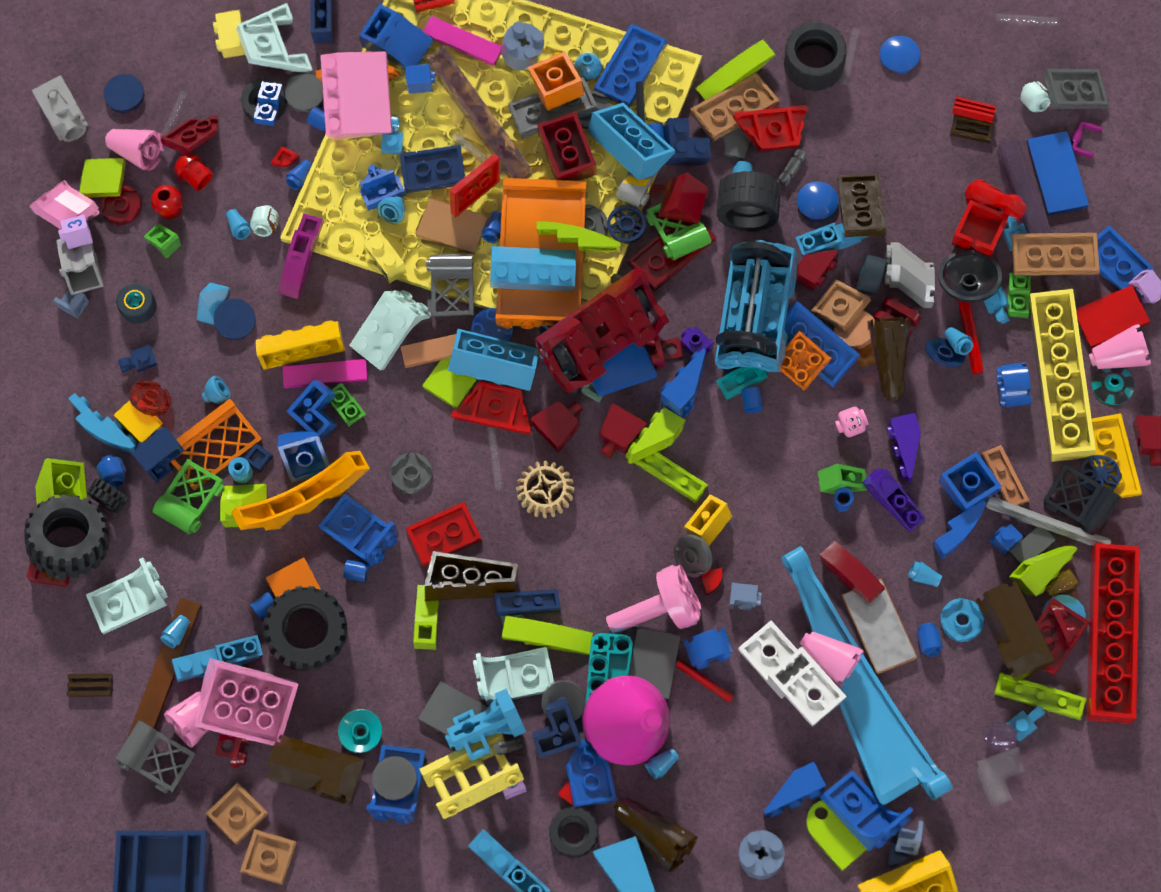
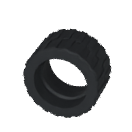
(815, 34)
(748, 201)

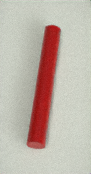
(704, 680)

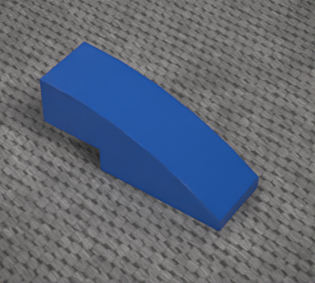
(958, 530)

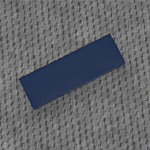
(527, 602)

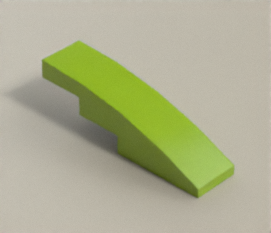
(737, 69)
(586, 239)
(547, 635)

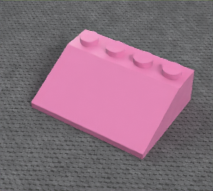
(356, 94)
(245, 702)

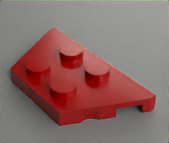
(773, 127)
(494, 407)

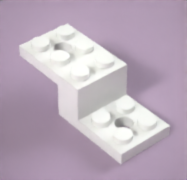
(792, 673)

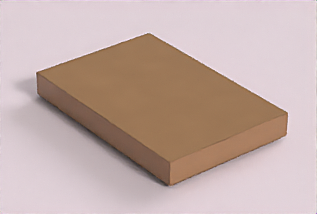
(458, 232)

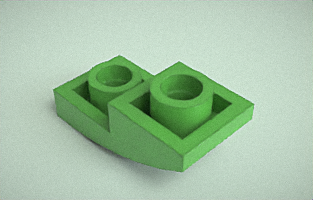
(1018, 295)
(346, 405)

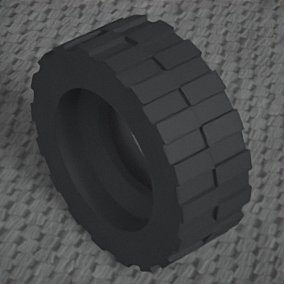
(250, 93)
(573, 815)

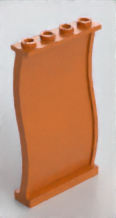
(522, 206)

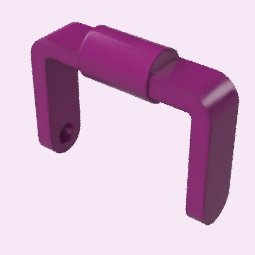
(1077, 136)

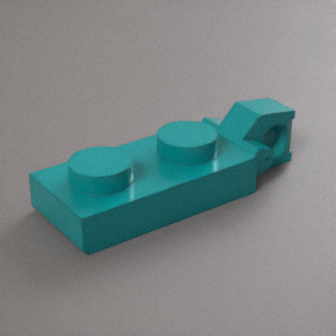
(741, 378)

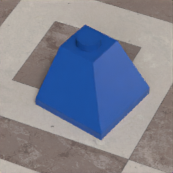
(302, 454)

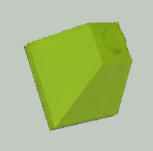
(60, 478)
(238, 496)

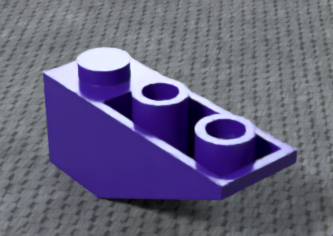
(906, 437)
(893, 498)

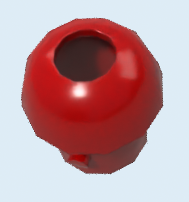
(193, 171)
(167, 201)

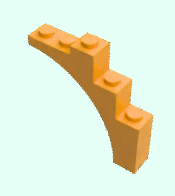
(302, 499)

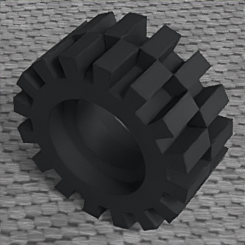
(107, 495)

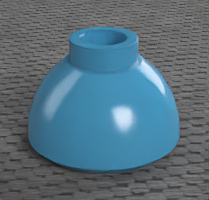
(588, 66)
(392, 209)
(216, 391)

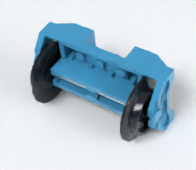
(762, 279)

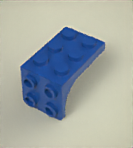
(359, 530)
(406, 808)
(863, 813)

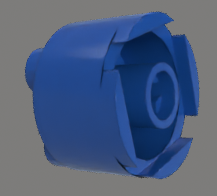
(1015, 385)
(708, 647)

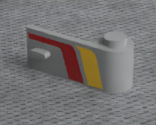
(634, 190)

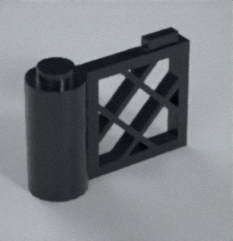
(1095, 512)

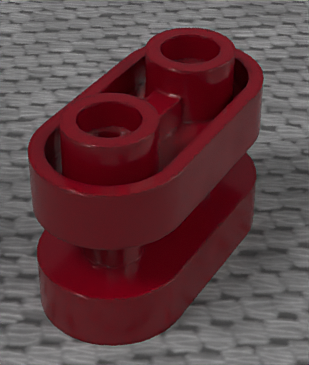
(894, 307)

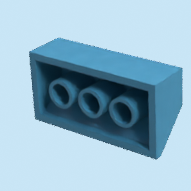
(630, 140)
(532, 269)
(493, 360)

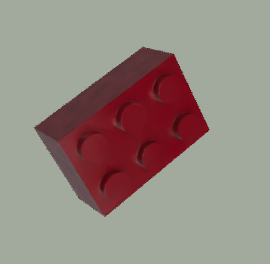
(567, 148)

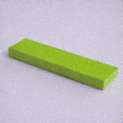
(672, 475)
(1040, 695)

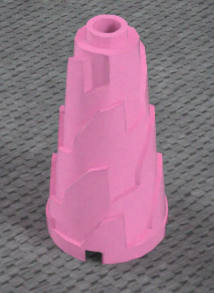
(184, 718)

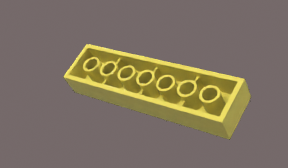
(1062, 375)

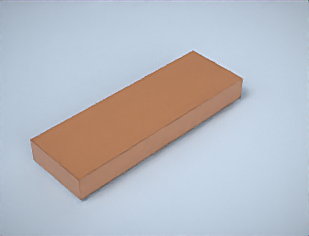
(428, 351)
(1003, 471)

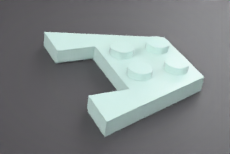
(264, 43)

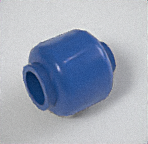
(112, 471)

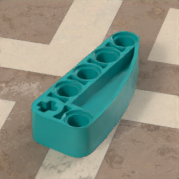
(616, 662)

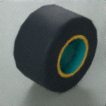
(871, 274)
(132, 296)

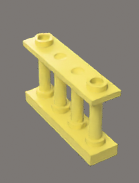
(455, 765)

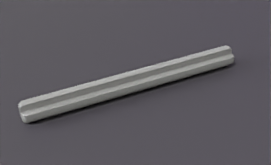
(1044, 522)

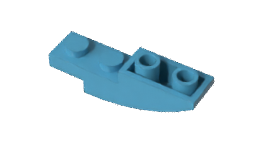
(825, 239)
(102, 429)
(235, 652)
(505, 864)

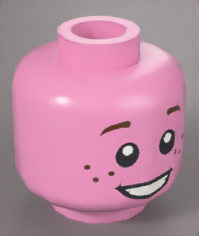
(851, 422)

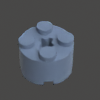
(522, 46)
(772, 849)

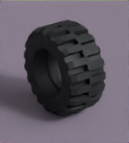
(66, 560)
(298, 599)

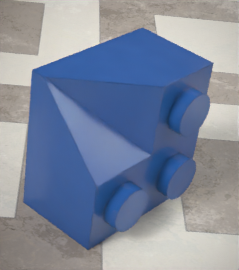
(969, 482)

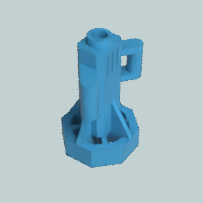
(498, 718)

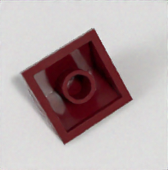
(684, 199)

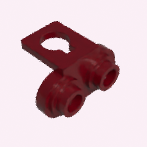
(658, 357)
(1063, 631)
(237, 755)

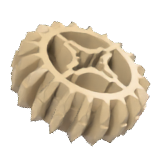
(537, 492)

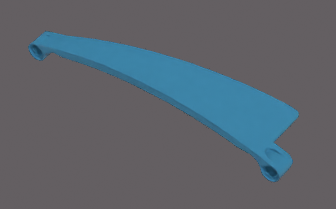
(881, 735)

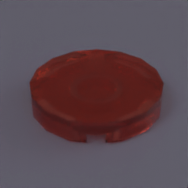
(150, 398)

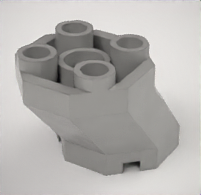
(910, 274)

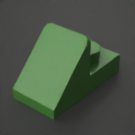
(163, 240)

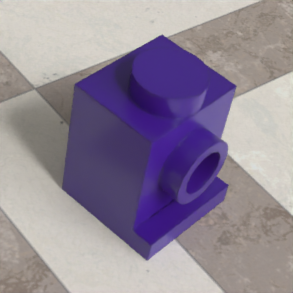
(692, 347)

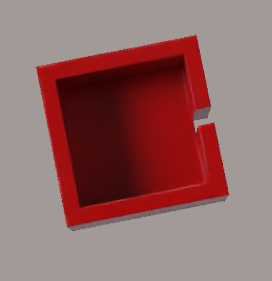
(980, 228)

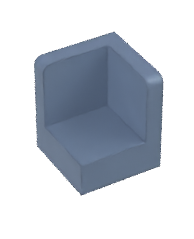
(72, 304)
(909, 840)

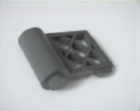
(450, 267)
(137, 749)

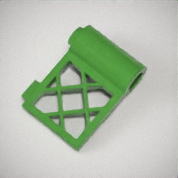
(681, 241)
(183, 514)

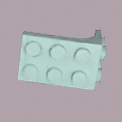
(388, 326)
(128, 598)
(521, 673)

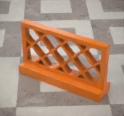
(205, 428)

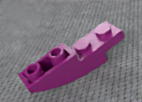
(299, 256)

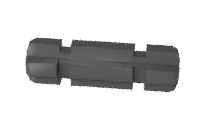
(792, 167)
(507, 746)

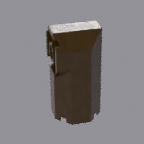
(1015, 631)
(315, 769)

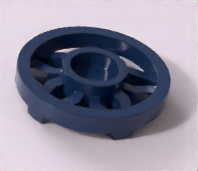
(626, 224)
(1100, 473)

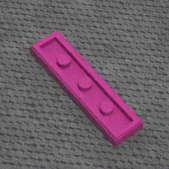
(463, 41)
(328, 373)

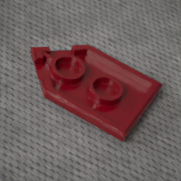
(191, 134)

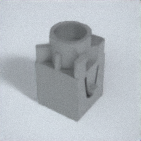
(61, 109)
(79, 267)

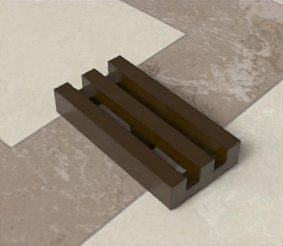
(972, 136)
(70, 693)

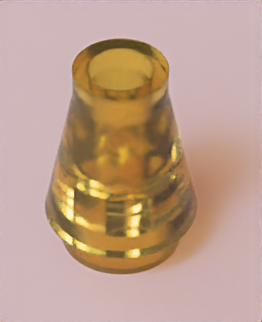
(1063, 582)

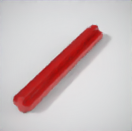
(970, 330)

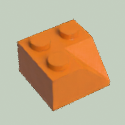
(556, 81)

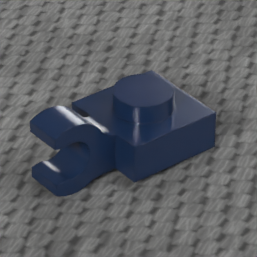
(141, 360)

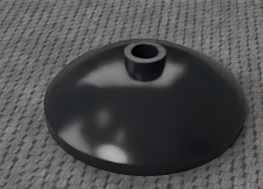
(970, 268)

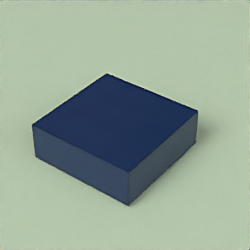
(258, 457)

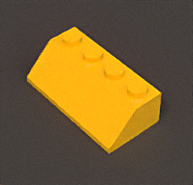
(299, 345)
(924, 875)

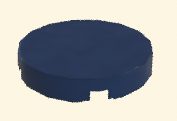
(124, 93)
(234, 319)

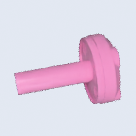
(675, 598)

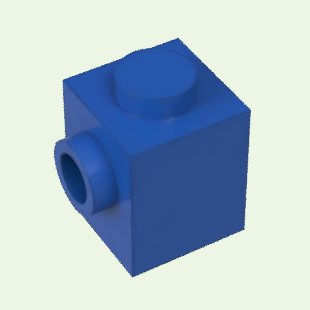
(419, 78)

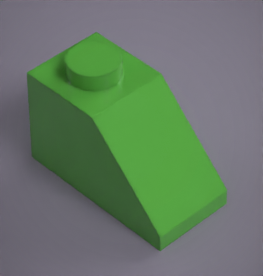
(841, 476)

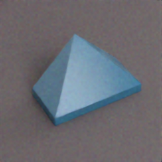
(209, 300)

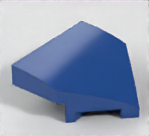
(380, 185)

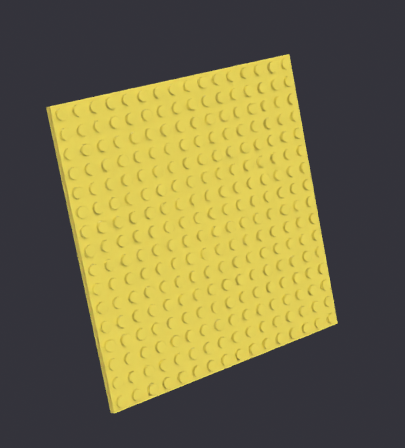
(433, 119)

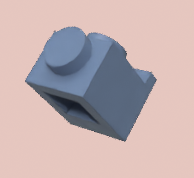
(744, 596)

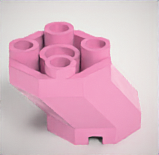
(63, 203)

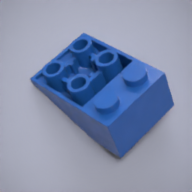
(396, 35)
(682, 392)

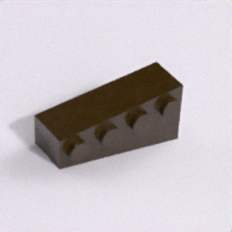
(468, 577)

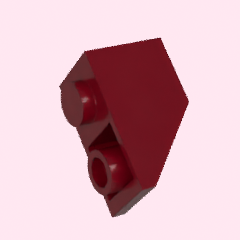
(813, 268)

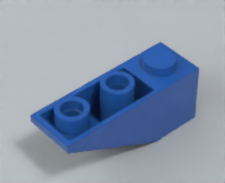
(800, 785)

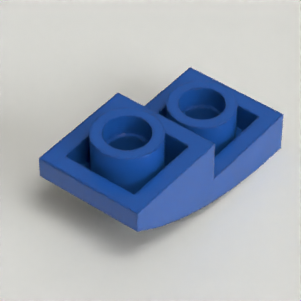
(268, 103)

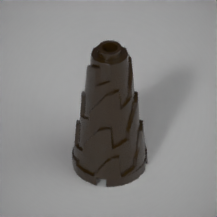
(890, 346)
(663, 839)

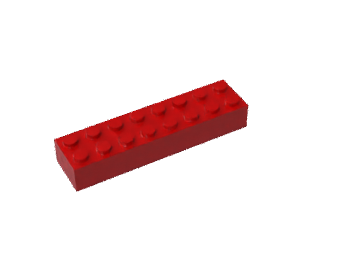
(1113, 633)

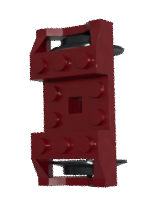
(601, 330)

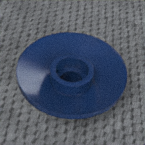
(942, 353)

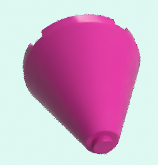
(626, 720)

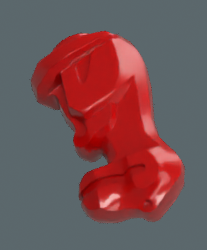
(992, 197)

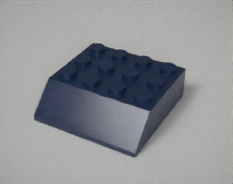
(161, 861)

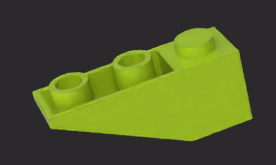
(661, 434)
(1037, 571)
(425, 621)

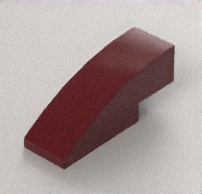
(851, 572)

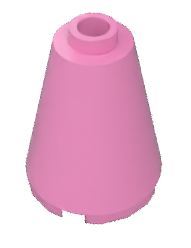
(136, 146)
(1121, 351)
(832, 656)

